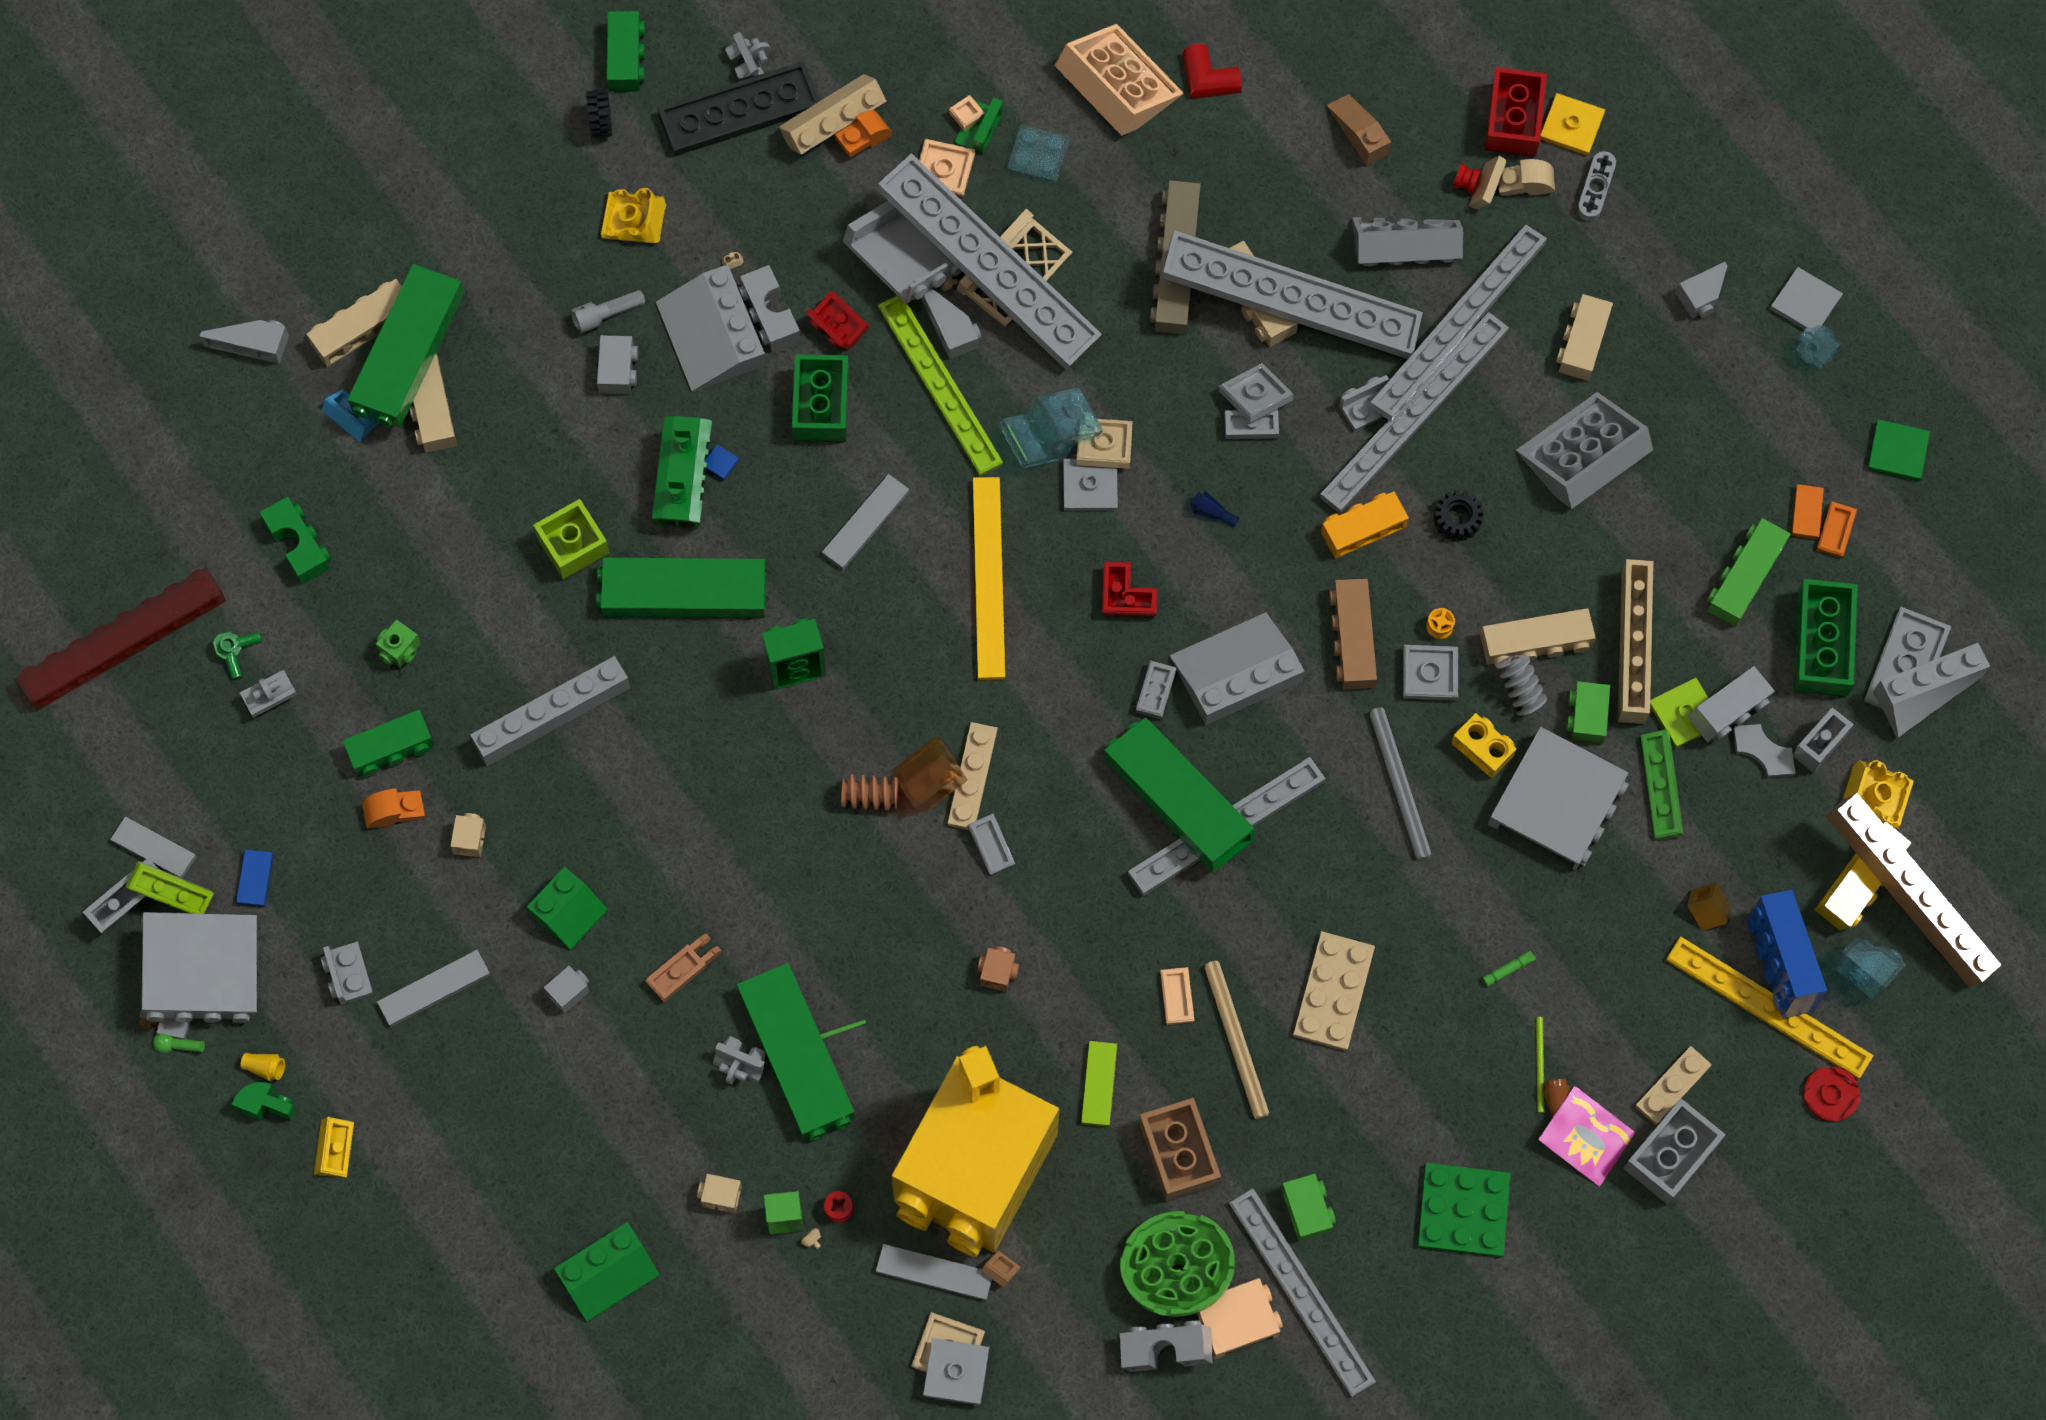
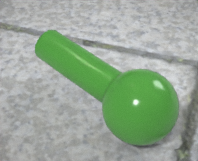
(164, 1043)

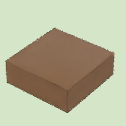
(1001, 1269)

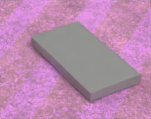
(1910, 644)

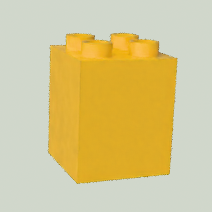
(973, 1162)

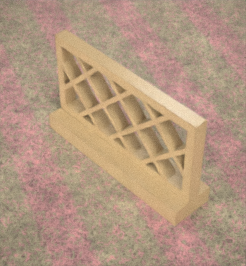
(1012, 237)

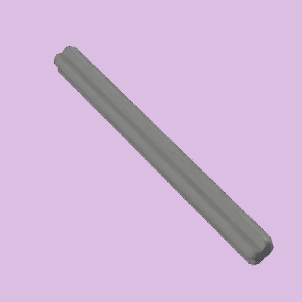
(1400, 783)

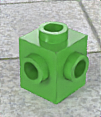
(397, 644)

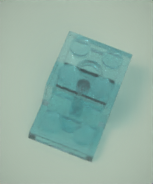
(1050, 427)

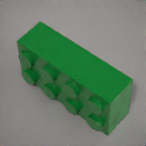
(1825, 637)

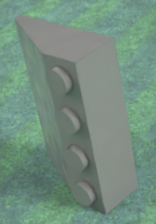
(711, 329)
(1586, 449)
(1237, 668)

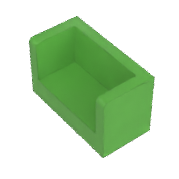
(783, 1212)

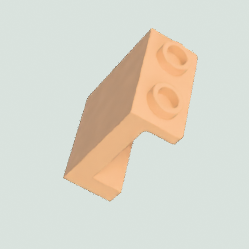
(1241, 1318)

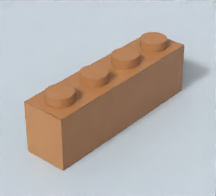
(1354, 633)

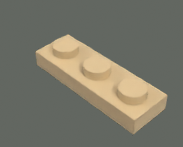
(1673, 1085)

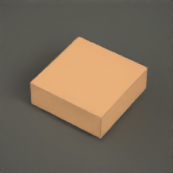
(967, 113)

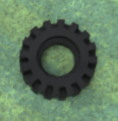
(599, 113)
(1458, 501)

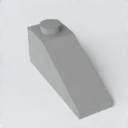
(951, 325)
(251, 339)

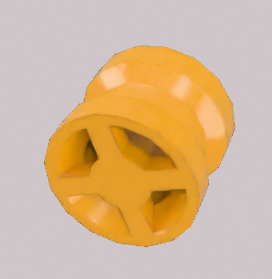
(1441, 617)

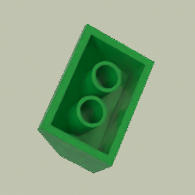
(606, 1271)

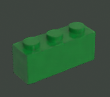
(625, 51)
(388, 744)

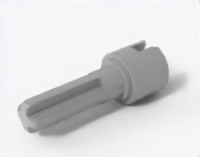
(590, 316)

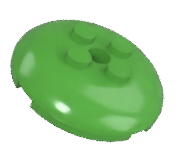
(1173, 1241)

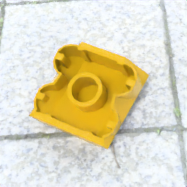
(634, 216)
(1881, 790)

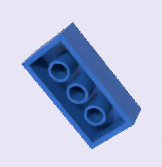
(1786, 954)

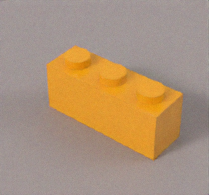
(1364, 524)

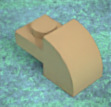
(1531, 176)

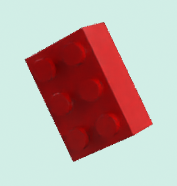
(1515, 111)

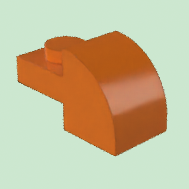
(866, 131)
(390, 806)

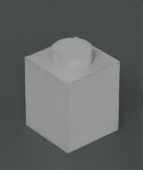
(567, 988)

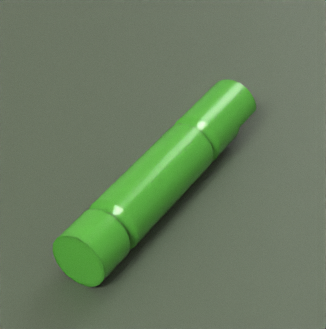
(1508, 968)

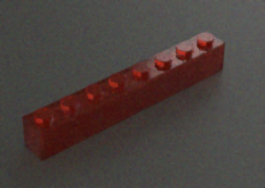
(120, 639)

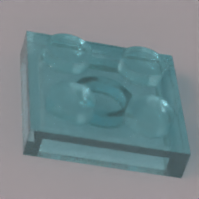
(1038, 154)

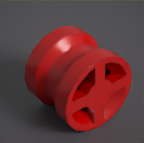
(1466, 178)
(840, 1212)

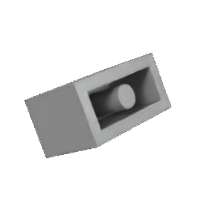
(616, 364)
(1822, 740)

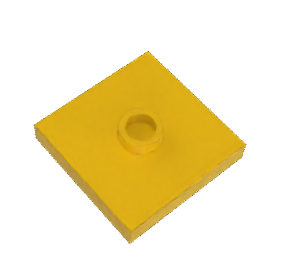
(1572, 124)

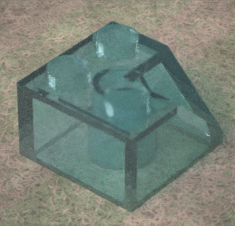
(1869, 967)

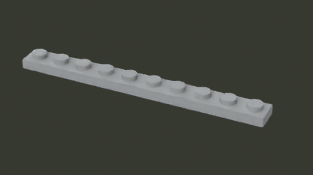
(1458, 323)
(1414, 414)

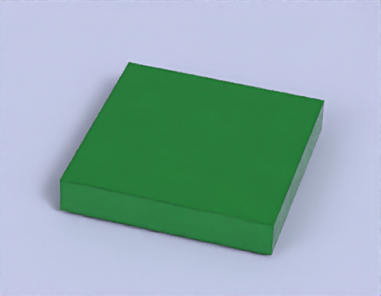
(1898, 450)

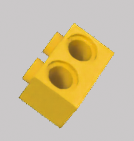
(1479, 749)
(978, 1073)

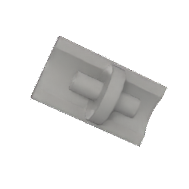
(742, 49)
(268, 693)
(738, 1064)

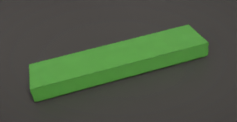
(1662, 785)

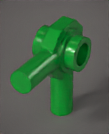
(228, 647)

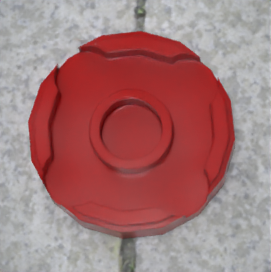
(1826, 1102)

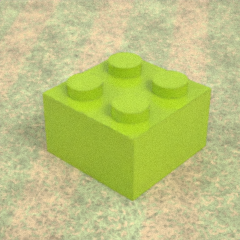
(571, 539)

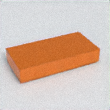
(1807, 511)
(1836, 529)

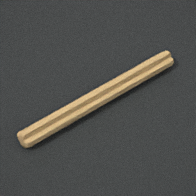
(1236, 1040)

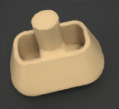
(733, 260)
(948, 284)
(811, 1238)

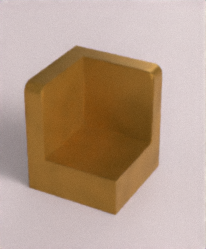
(1709, 906)

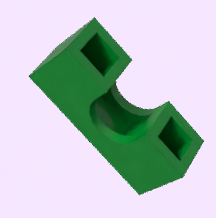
(285, 521)

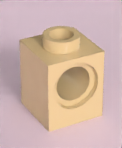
(467, 835)
(720, 1193)

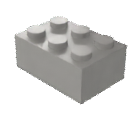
(1674, 1151)

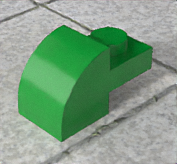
(258, 1098)

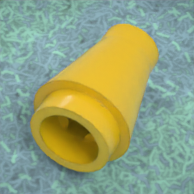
(264, 1065)

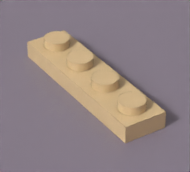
(975, 767)

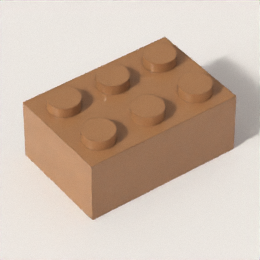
(1179, 1149)

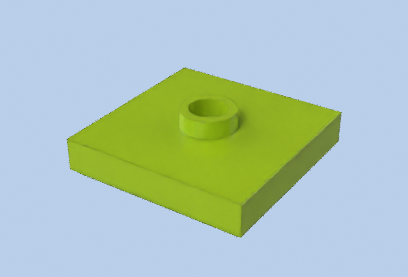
(1674, 708)

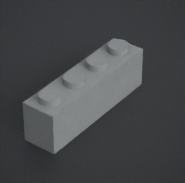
(1407, 241)
(1926, 688)

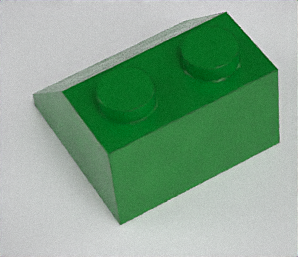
(566, 908)

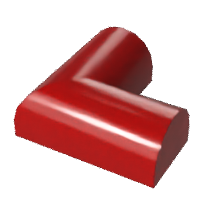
(1207, 82)
(1120, 598)

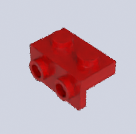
(838, 321)

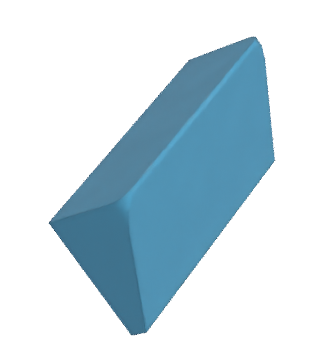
(339, 411)

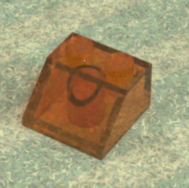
(929, 775)

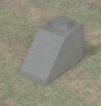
(1702, 291)

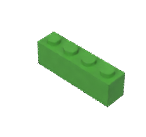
(1748, 572)

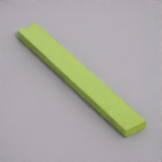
(940, 385)

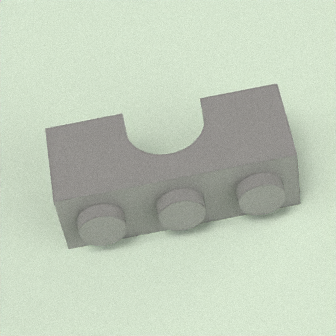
(777, 328)
(1142, 1346)

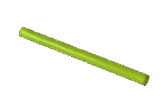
(1540, 1064)

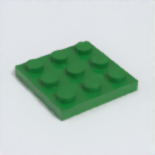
(1464, 1210)

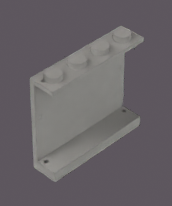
(898, 252)
(1560, 797)
(199, 967)

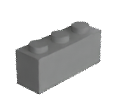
(1731, 705)
(114, 903)

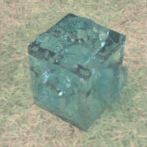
(1818, 345)

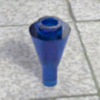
(1209, 507)

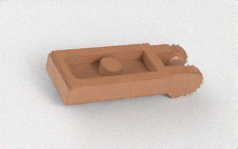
(681, 968)

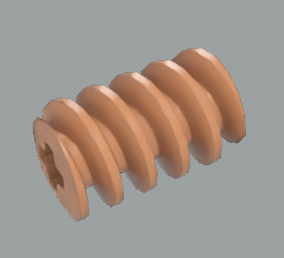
(869, 792)

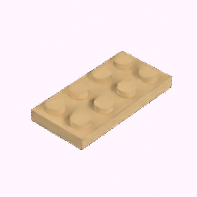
(1334, 991)

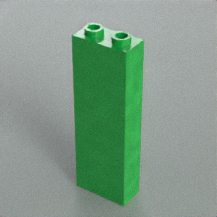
(406, 346)
(682, 587)
(1179, 794)
(796, 1052)

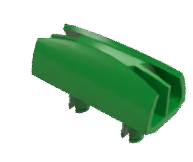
(681, 470)

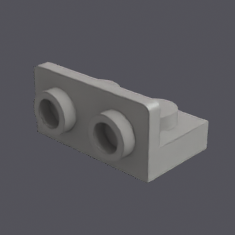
(1356, 403)
(347, 972)

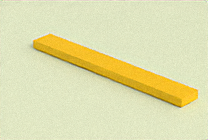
(989, 578)
(1760, 1003)

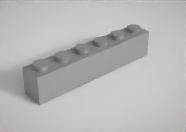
(550, 711)

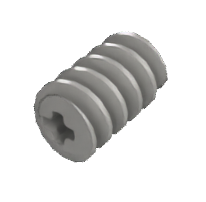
(1523, 682)

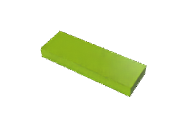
(169, 889)
(1099, 1084)

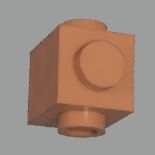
(997, 968)

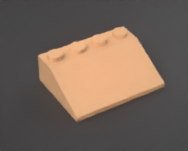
(1092, 70)

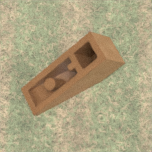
(1361, 129)

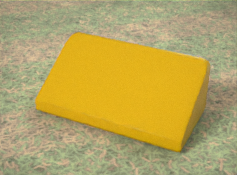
(333, 1147)

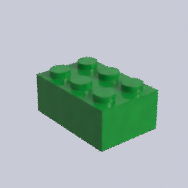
(820, 397)
(794, 653)

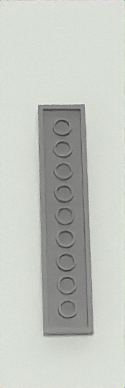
(988, 261)
(1291, 294)

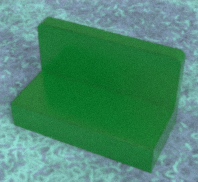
(980, 133)

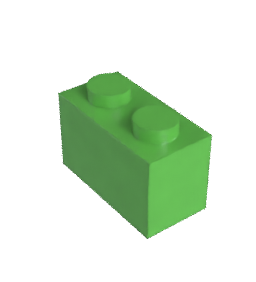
(1589, 712)
(1307, 1207)

